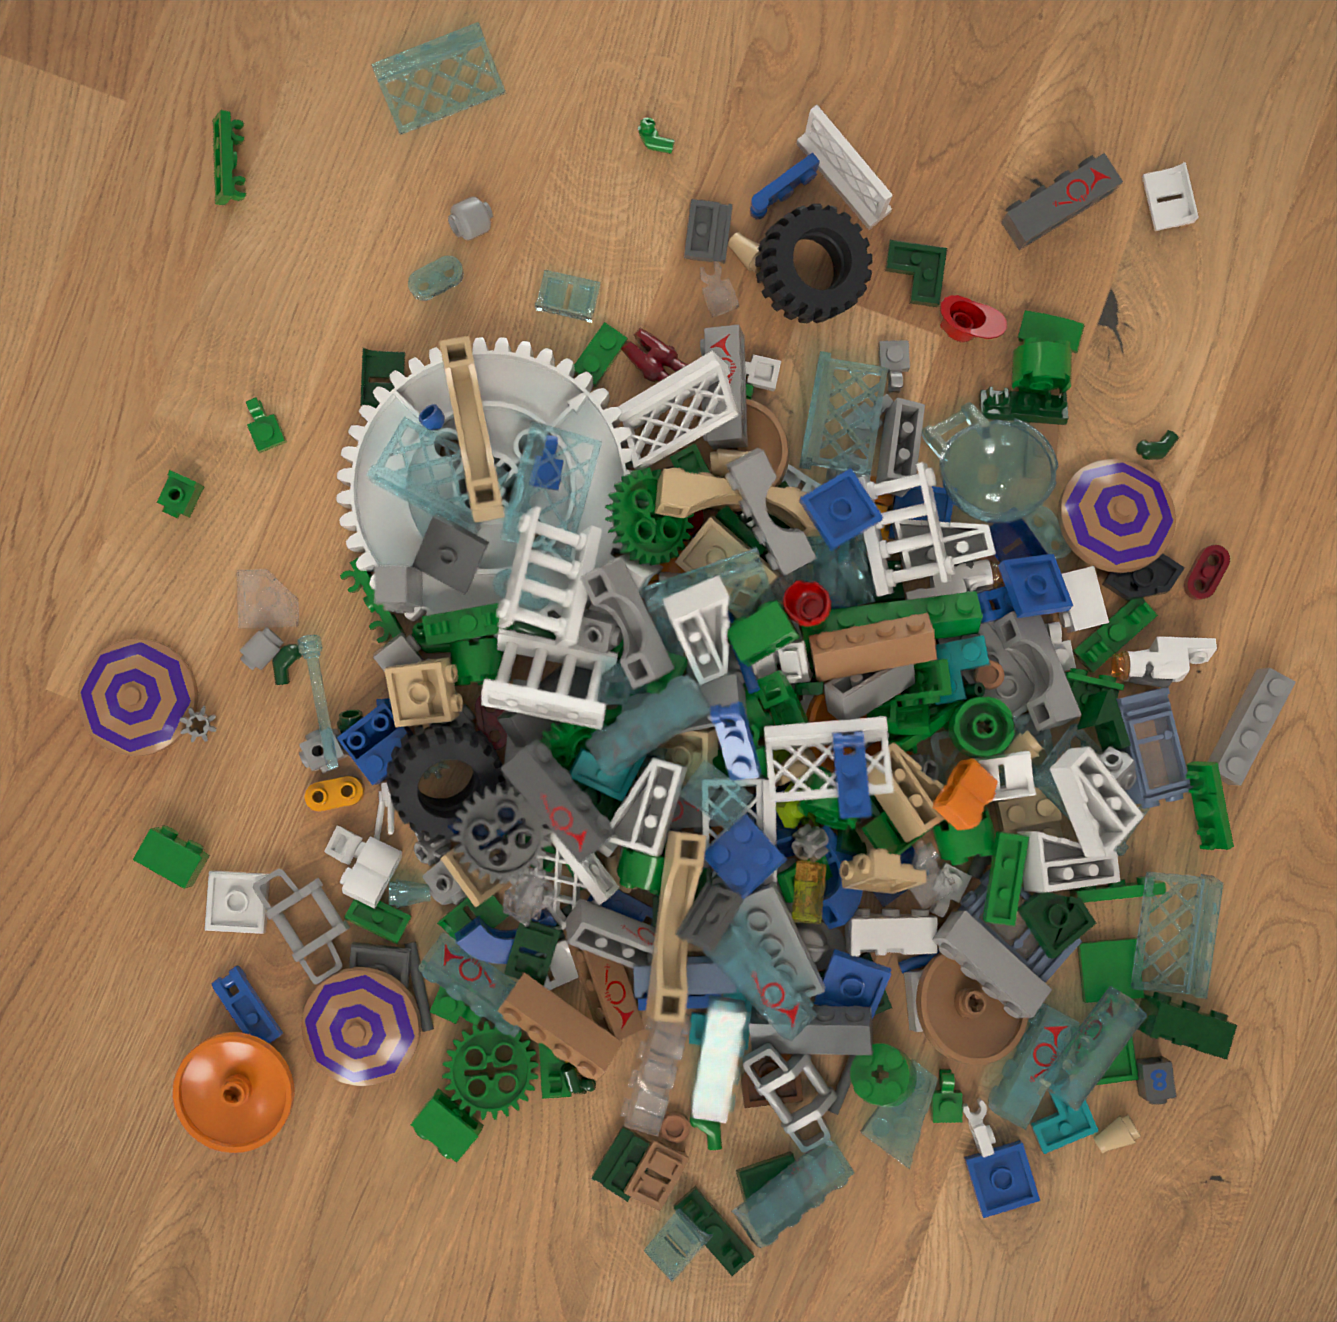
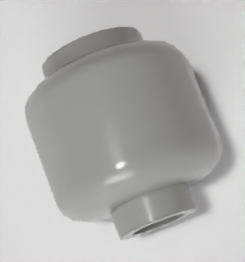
(470, 218)

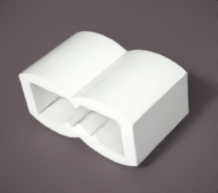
(371, 872)

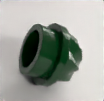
(348, 719)

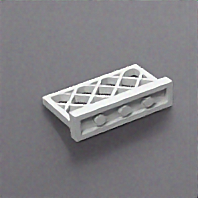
(845, 169)
(670, 394)
(819, 735)
(764, 815)
(587, 874)

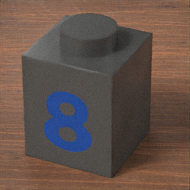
(1155, 1079)

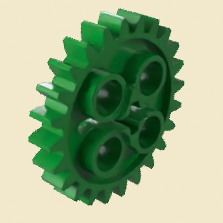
(629, 518)
(566, 741)
(493, 1098)

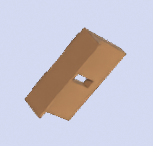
(664, 1161)

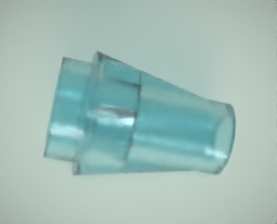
(407, 893)

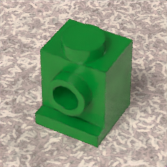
(189, 495)

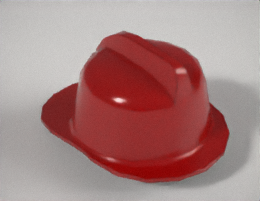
(970, 319)

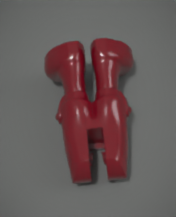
(658, 356)

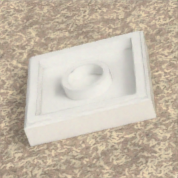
(234, 904)

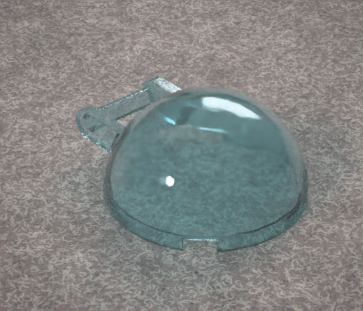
(993, 467)

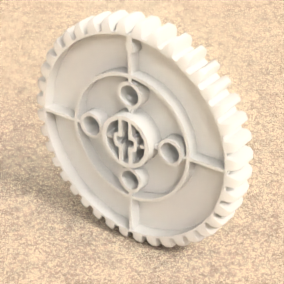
(513, 393)

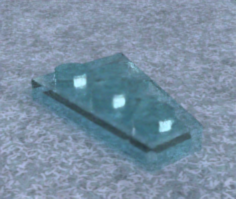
(899, 1127)

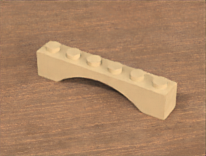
(471, 429)
(685, 493)
(669, 962)

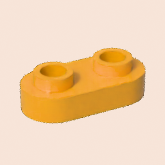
(333, 793)

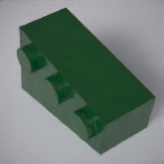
(1187, 1025)

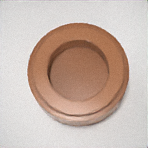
(989, 676)
(674, 1127)

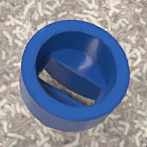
(432, 417)

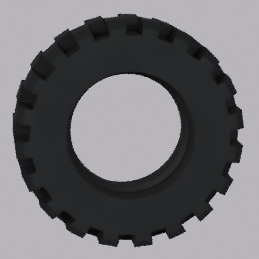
(846, 251)
(427, 748)

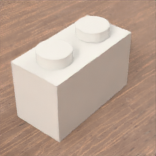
(1087, 601)

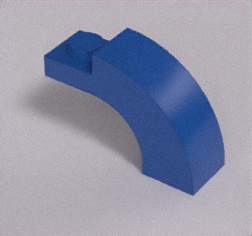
(838, 902)
(493, 944)

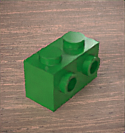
(762, 633)
(171, 856)
(446, 1126)

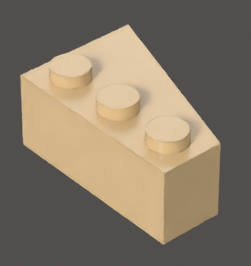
(913, 794)

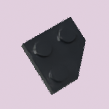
(1146, 582)

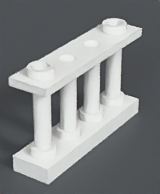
(880, 549)
(571, 599)
(544, 704)

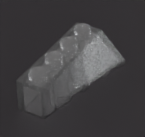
(655, 1075)

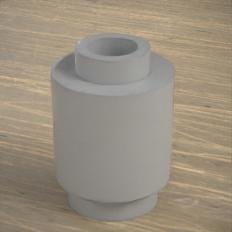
(260, 649)

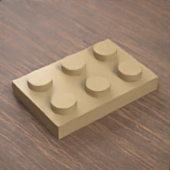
(714, 544)

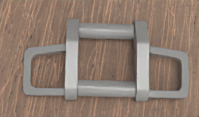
(286, 929)
(785, 1073)

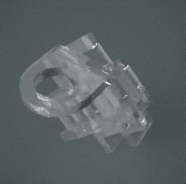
(528, 896)

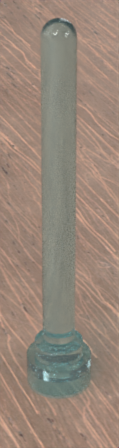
(310, 648)

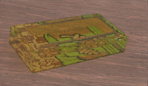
(808, 892)

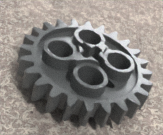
(518, 855)

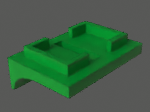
(883, 837)
(490, 912)

